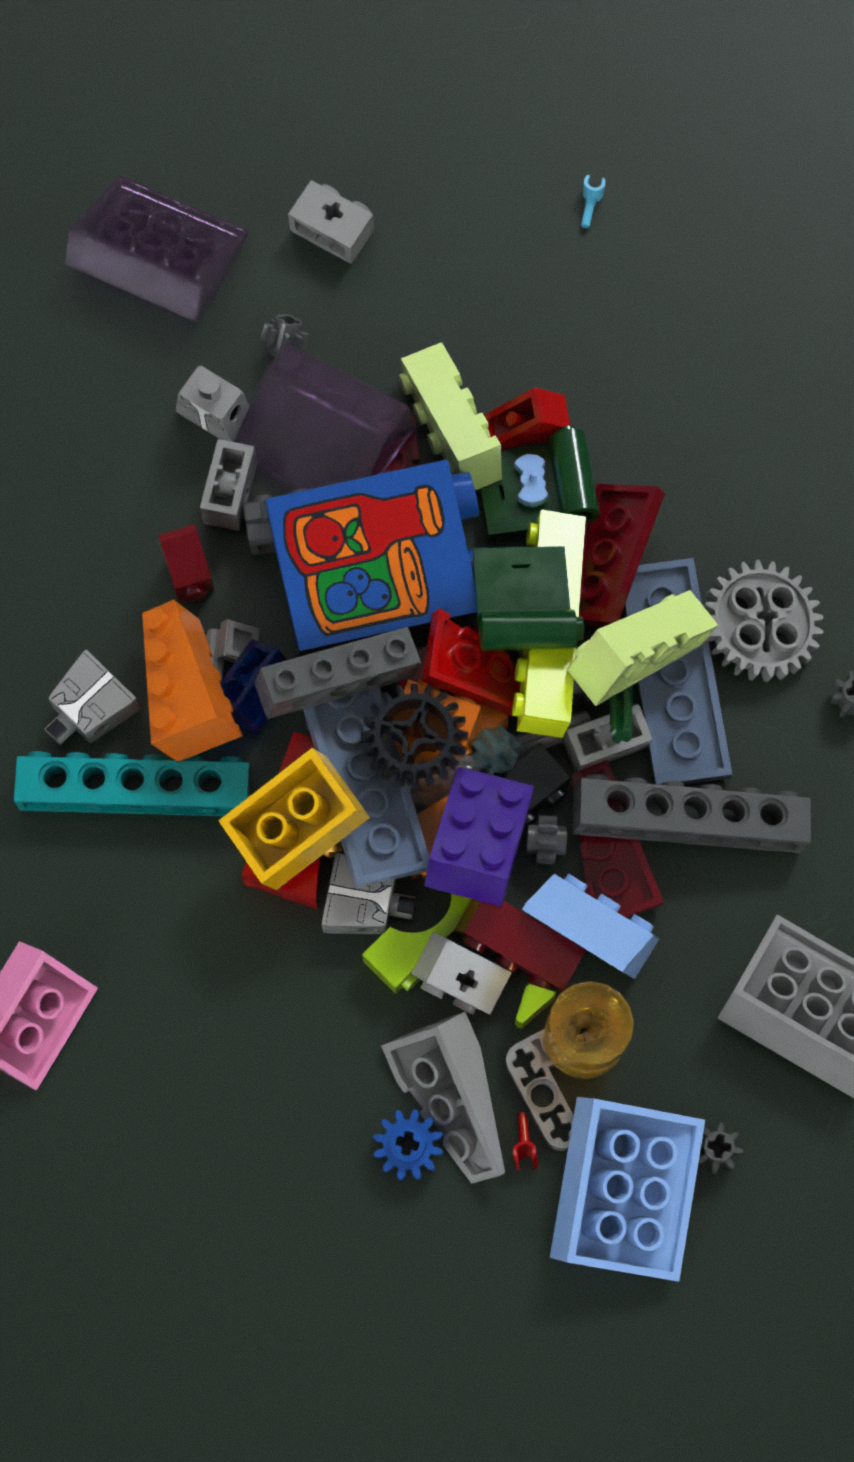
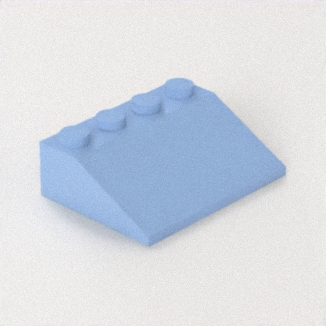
(627, 1189)

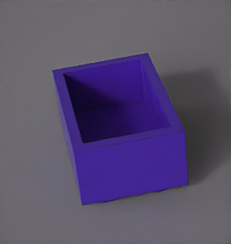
(479, 836)

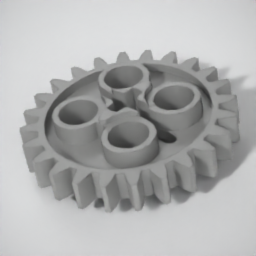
(793, 621)

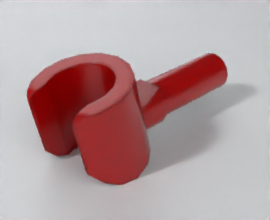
(524, 1147)

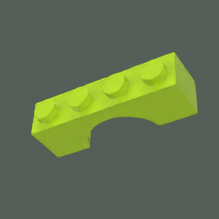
(397, 952)

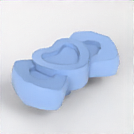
(532, 480)

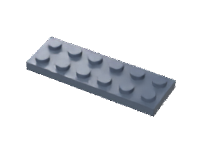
(683, 696)
(391, 840)

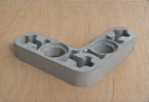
(535, 1046)

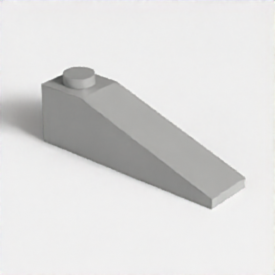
(449, 1081)

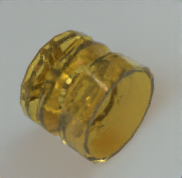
(605, 1017)

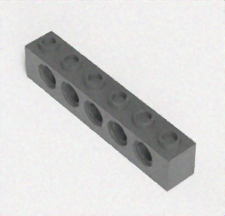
(596, 818)

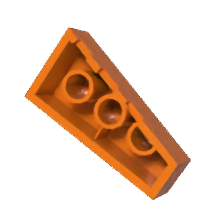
(183, 686)

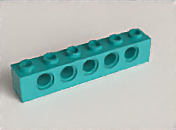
(38, 767)

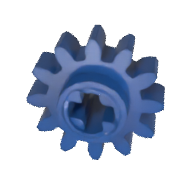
(420, 1136)

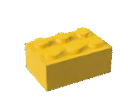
(294, 819)

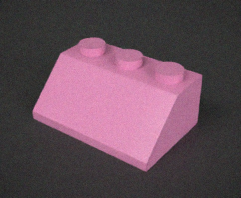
(37, 1012)

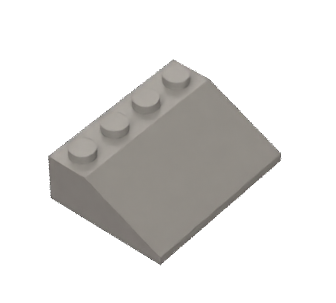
(799, 1003)

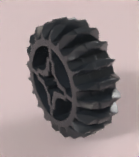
(431, 741)

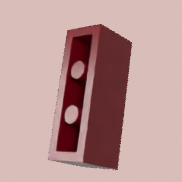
(520, 943)

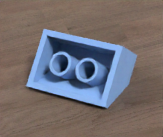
(593, 923)

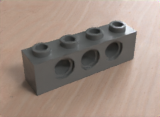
(337, 672)

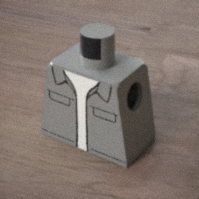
(209, 404)
(89, 701)
(362, 908)

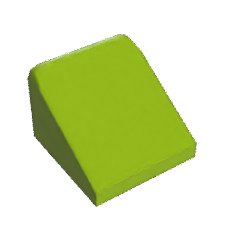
(533, 1003)

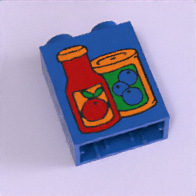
(375, 553)

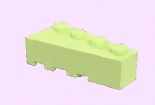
(451, 415)
(640, 645)

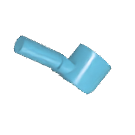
(592, 196)

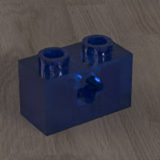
(240, 684)

